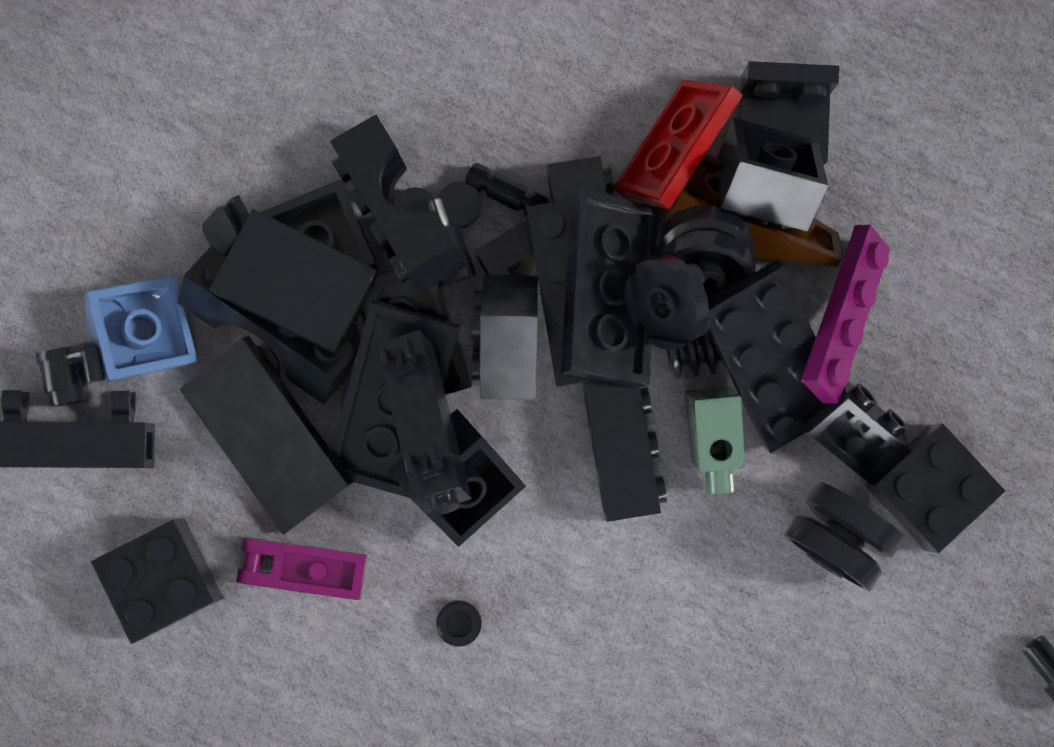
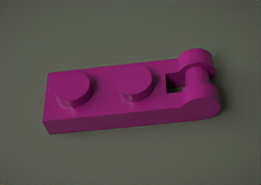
(303, 568)

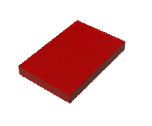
(677, 142)

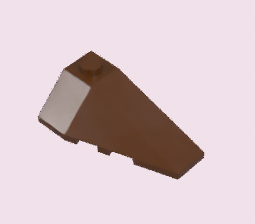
(816, 246)

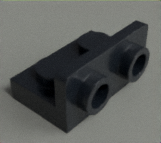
(860, 432)

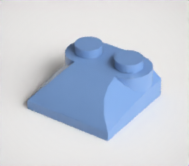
(139, 328)

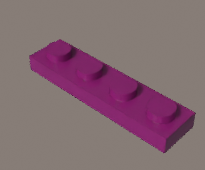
(846, 314)

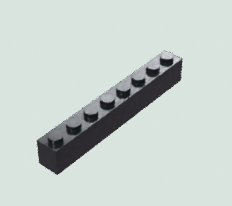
(614, 410)

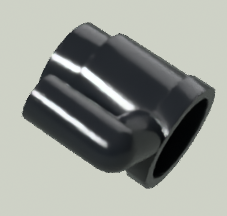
(68, 372)

